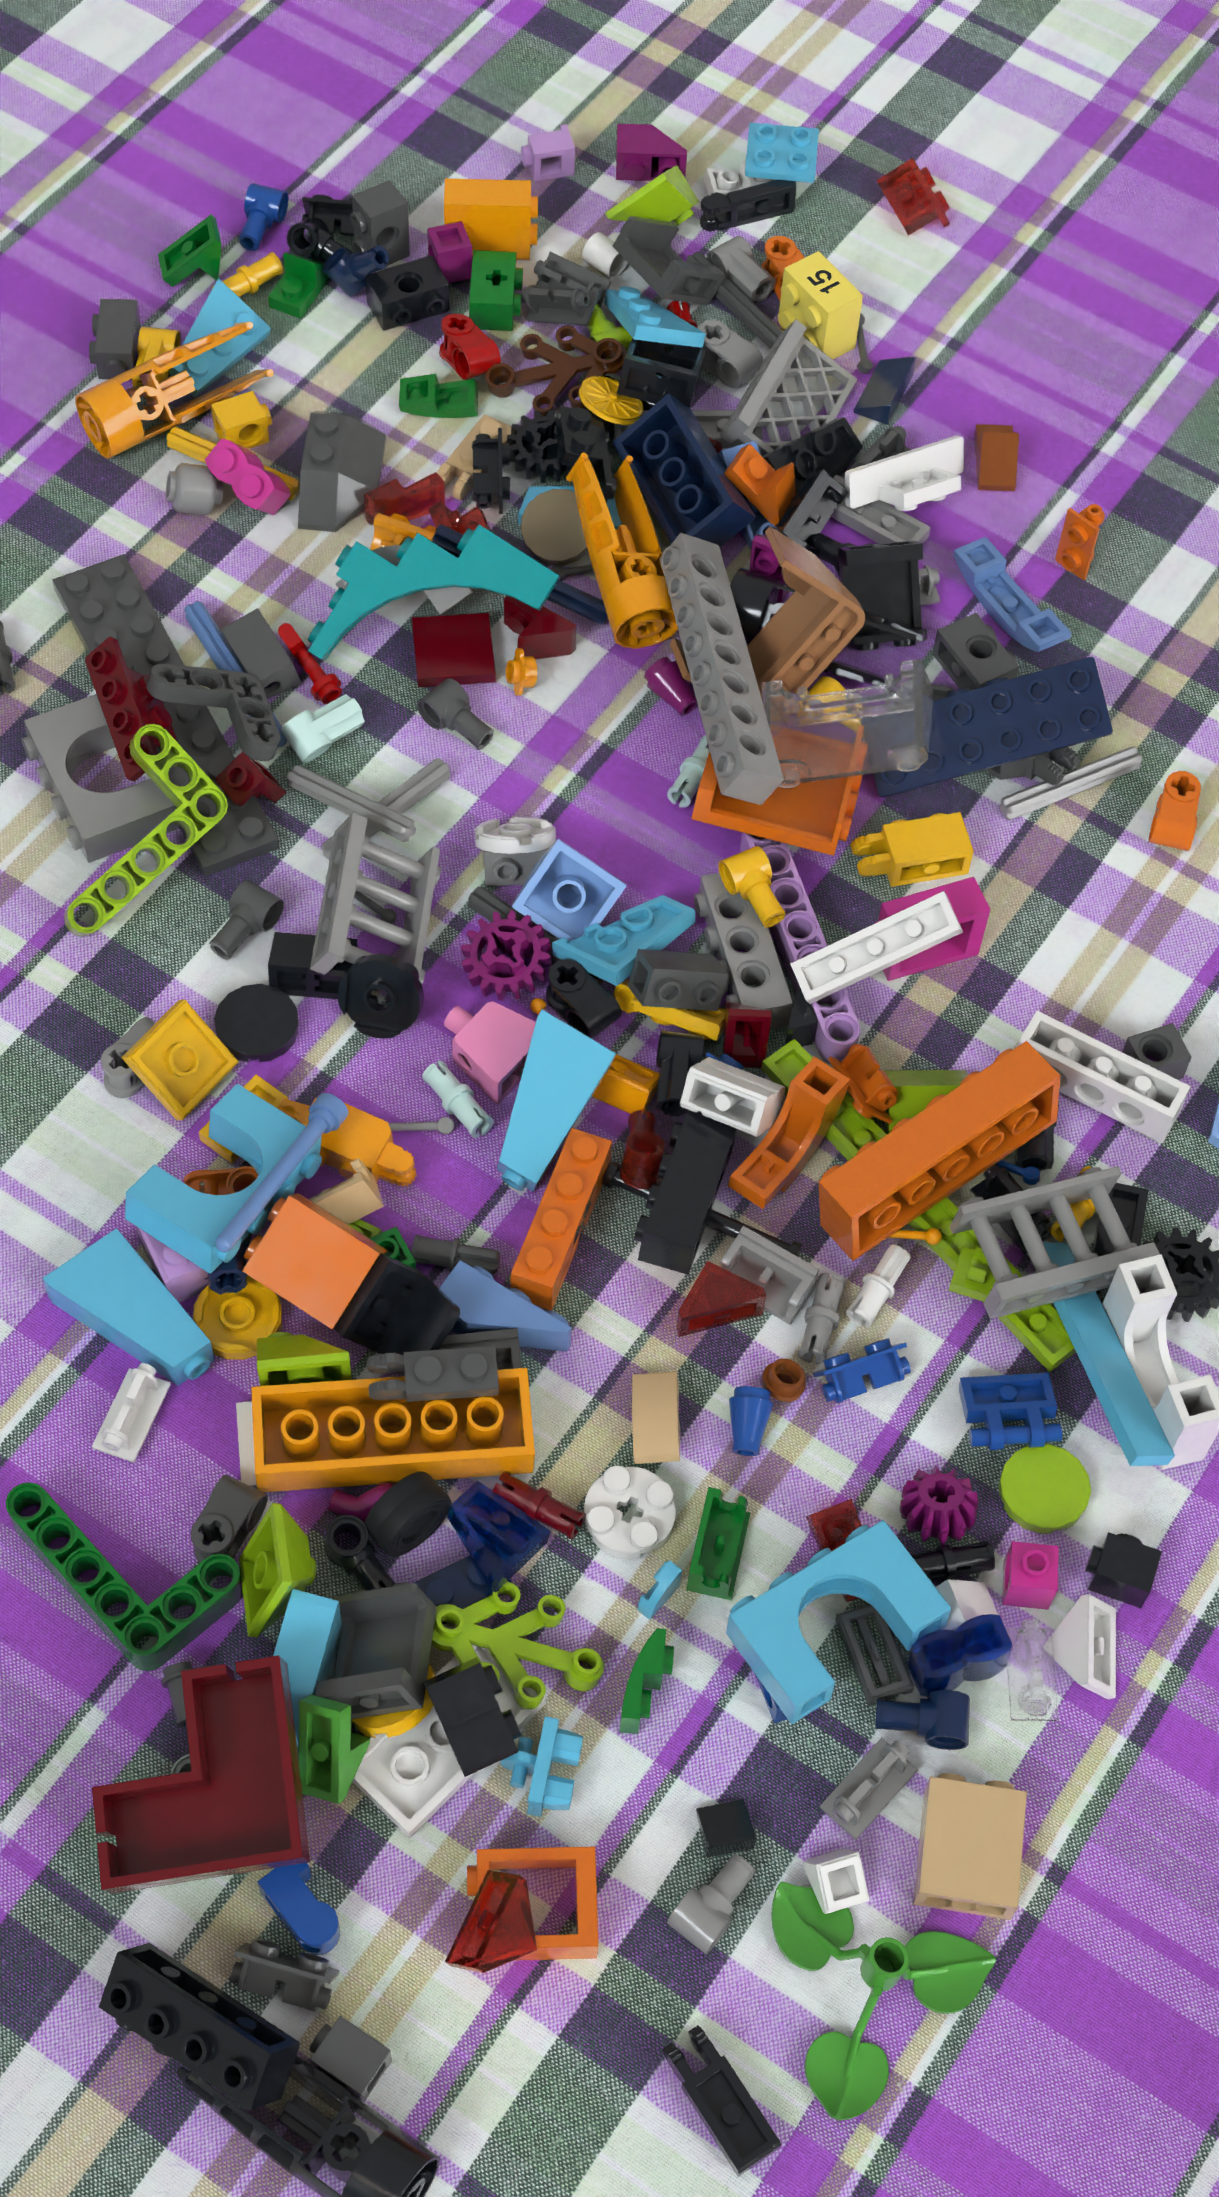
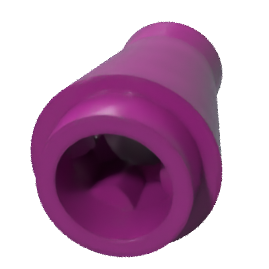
(667, 682)

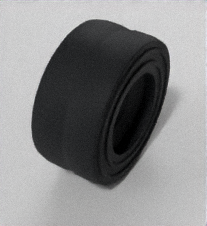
(408, 1514)

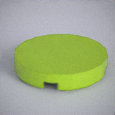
(1044, 1488)

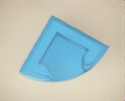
(668, 1581)

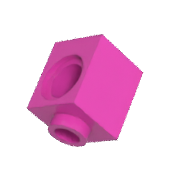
(1030, 1575)

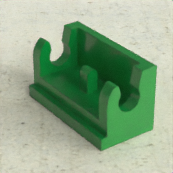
(718, 1546)

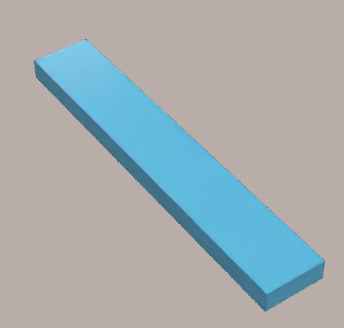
(1111, 1373)

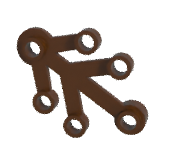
(560, 367)

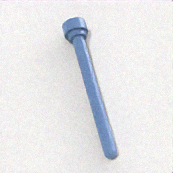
(325, 1116)

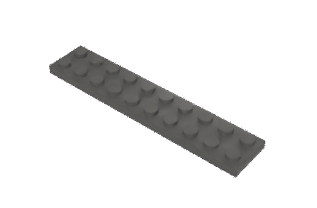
(112, 603)

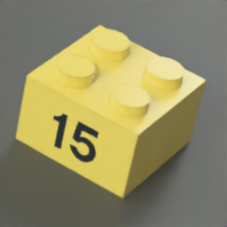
(822, 302)

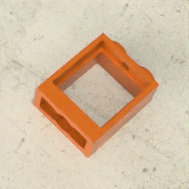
(551, 1947)

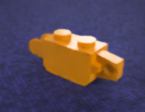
(362, 1138)

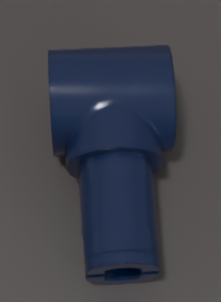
(349, 269)
(938, 1719)

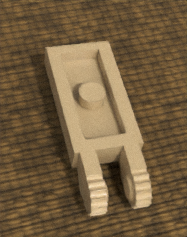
(461, 460)

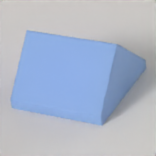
(567, 892)

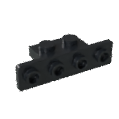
(584, 432)

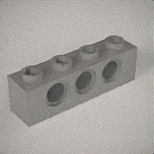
(744, 932)

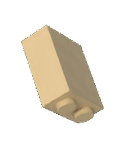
(970, 1846)

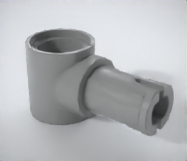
(705, 1912)

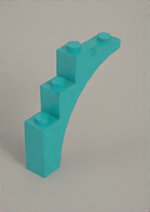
(374, 582)

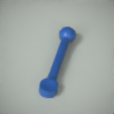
(1030, 1175)

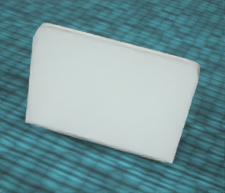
(837, 1879)

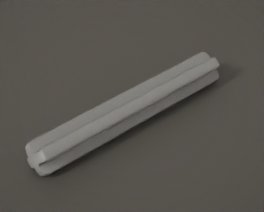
(1072, 783)
(407, 794)
(351, 802)

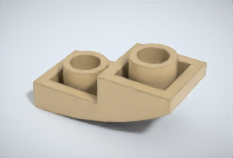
(655, 1417)

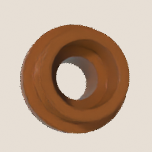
(784, 1380)

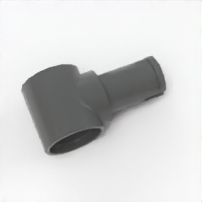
(450, 707)
(250, 910)

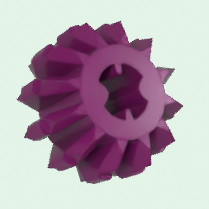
(939, 1505)

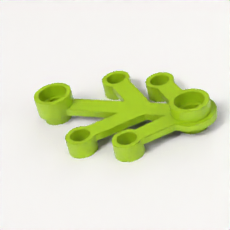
(507, 1643)

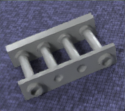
(345, 879)
(1049, 1280)

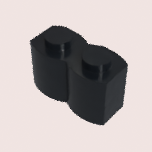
(472, 1716)

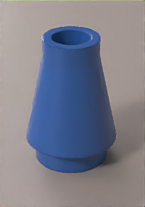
(749, 1418)

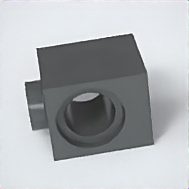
(1164, 1046)
(350, 2057)

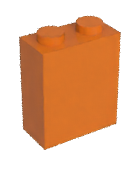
(311, 1258)

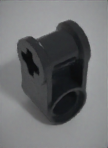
(580, 998)

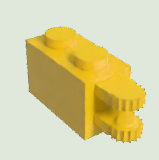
(916, 850)

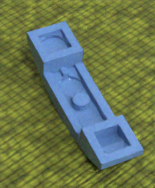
(1004, 600)

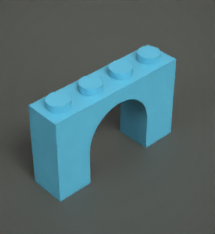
(194, 1220)
(867, 1566)

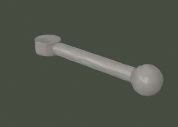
(444, 1126)

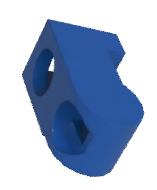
(307, 1919)

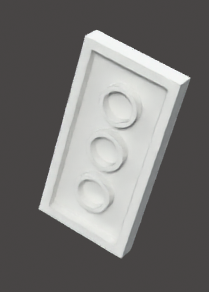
(418, 1770)

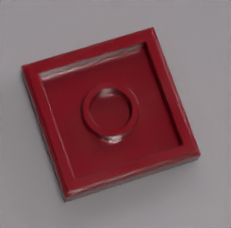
(453, 649)

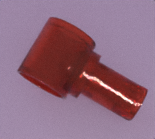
(642, 1152)

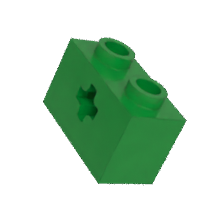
(493, 290)

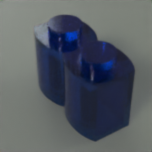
(970, 1653)

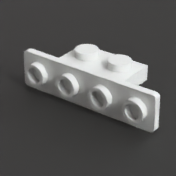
(908, 477)

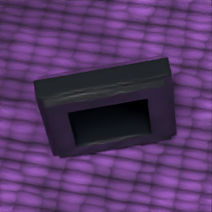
(802, 1021)
(726, 1828)

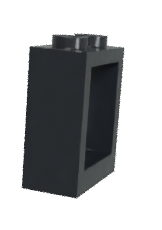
(653, 372)

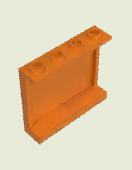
(802, 816)

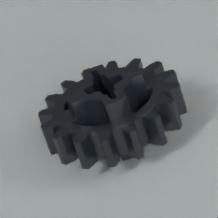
(541, 445)
(1190, 1258)

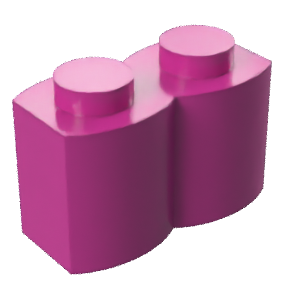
(248, 478)

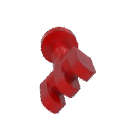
(325, 687)

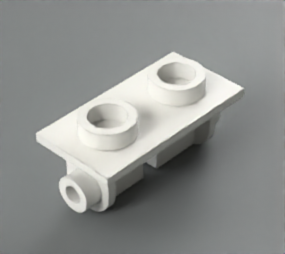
(132, 1413)

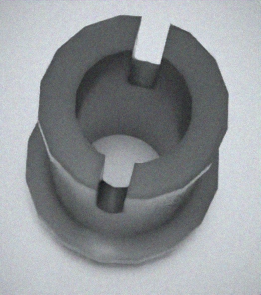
(173, 1681)

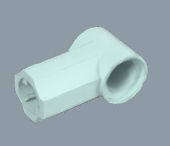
(315, 731)

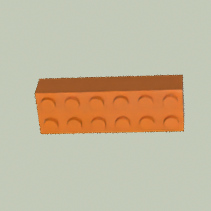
(938, 1150)

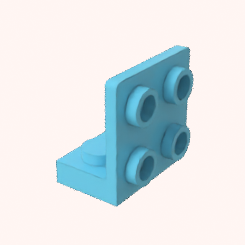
(781, 152)

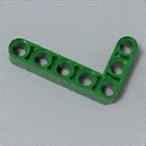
(111, 1588)

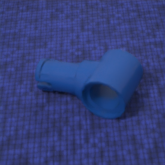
(262, 208)

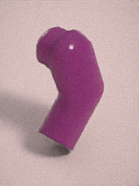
(348, 1504)

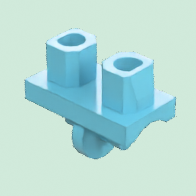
(545, 1790)

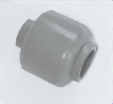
(193, 489)

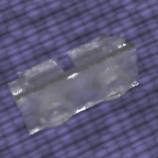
(1032, 1673)

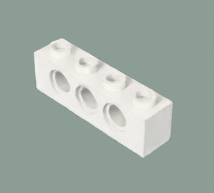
(1108, 1077)

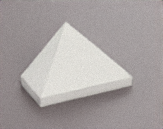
(1087, 1645)

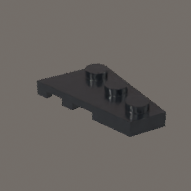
(825, 448)

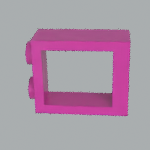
(971, 913)

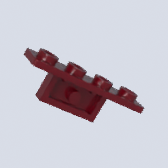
(125, 703)

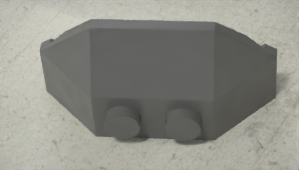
(337, 469)

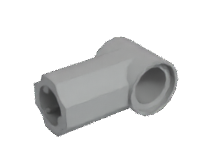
(740, 267)

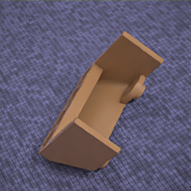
(807, 627)

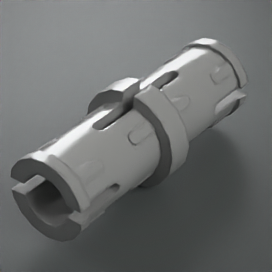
(822, 1318)

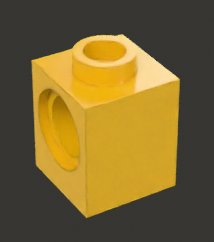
(242, 420)

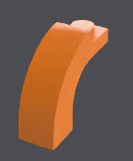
(795, 1135)

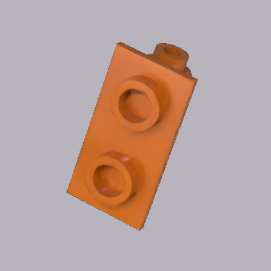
(1079, 539)
(868, 1084)

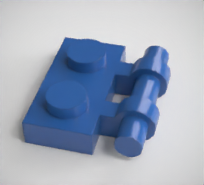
(1010, 1399)

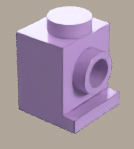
(550, 154)

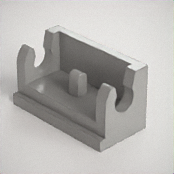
(783, 1275)

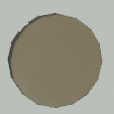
(554, 528)

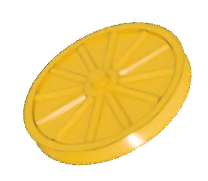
(601, 398)

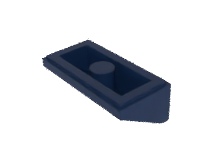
(885, 389)

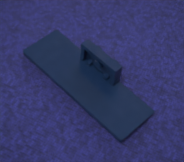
(1008, 724)

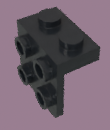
(398, 1311)

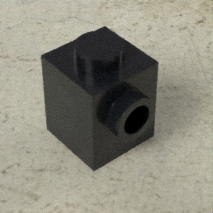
(1123, 1569)

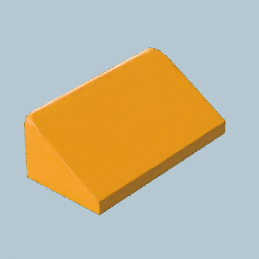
(627, 1085)

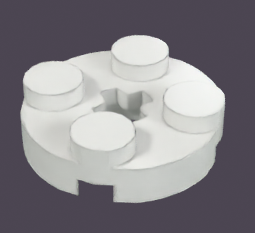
(640, 1535)

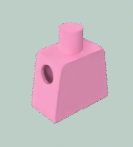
(490, 1046)

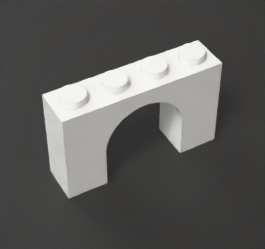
(1138, 1312)

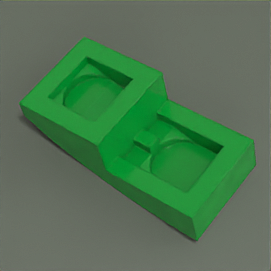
(428, 398)

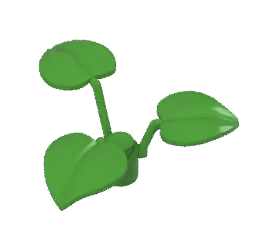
(944, 1973)

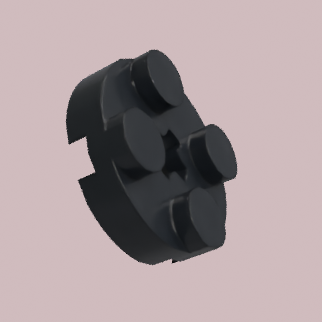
(393, 976)

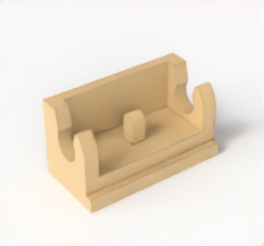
(352, 1197)

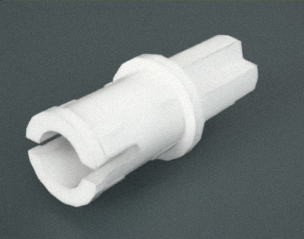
(878, 1286)

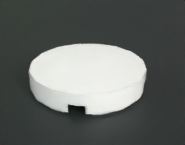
(518, 836)

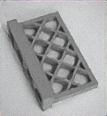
(771, 379)

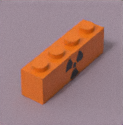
(561, 1218)

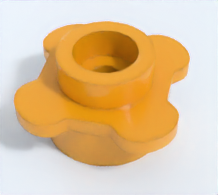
(521, 672)

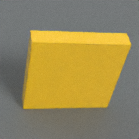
(180, 1059)

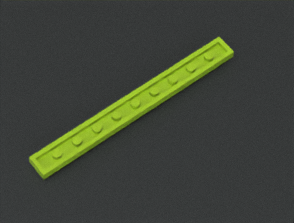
(1037, 1327)

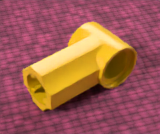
(153, 343)

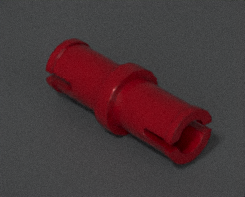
(540, 1505)

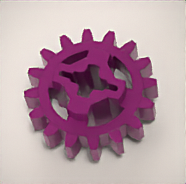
(497, 970)

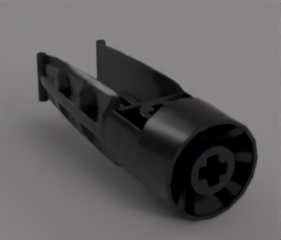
(756, 604)
(386, 2168)

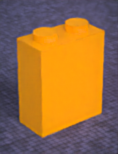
(493, 213)

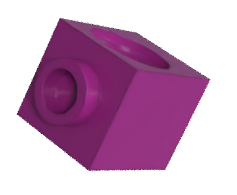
(451, 250)

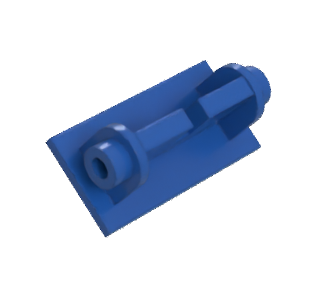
(845, 1374)

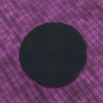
(257, 1022)

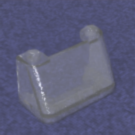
(852, 728)

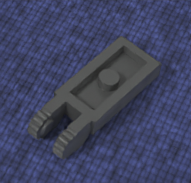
(436, 1374)

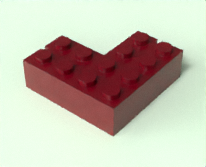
(236, 1804)

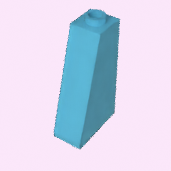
(553, 1091)
(130, 1306)
(308, 1644)

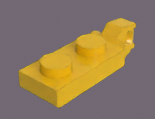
(697, 1022)

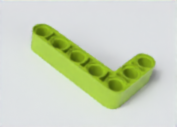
(156, 841)

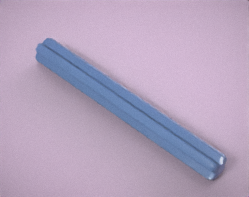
(217, 645)

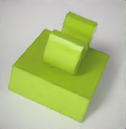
(972, 1275)

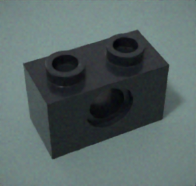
(407, 293)

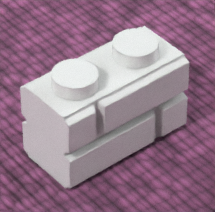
(732, 1096)

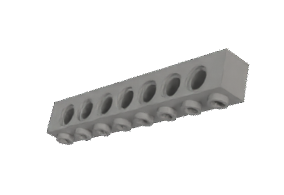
(721, 670)

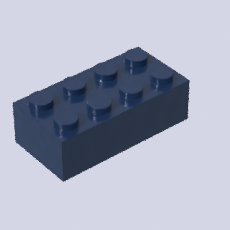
(683, 475)

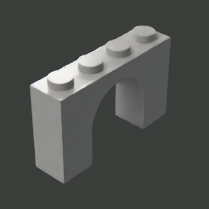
(97, 821)

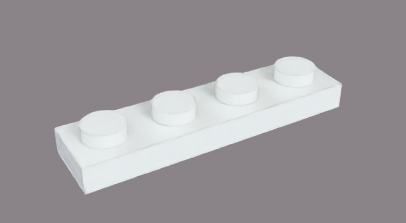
(876, 947)

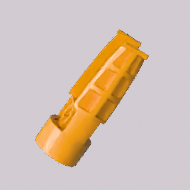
(112, 413)
(625, 557)

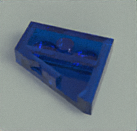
(495, 1533)

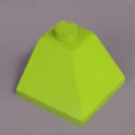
(662, 199)
(299, 1359)
(273, 1566)

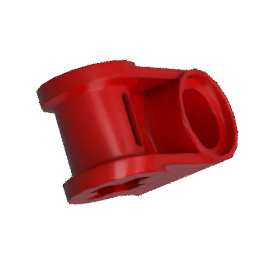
(467, 347)

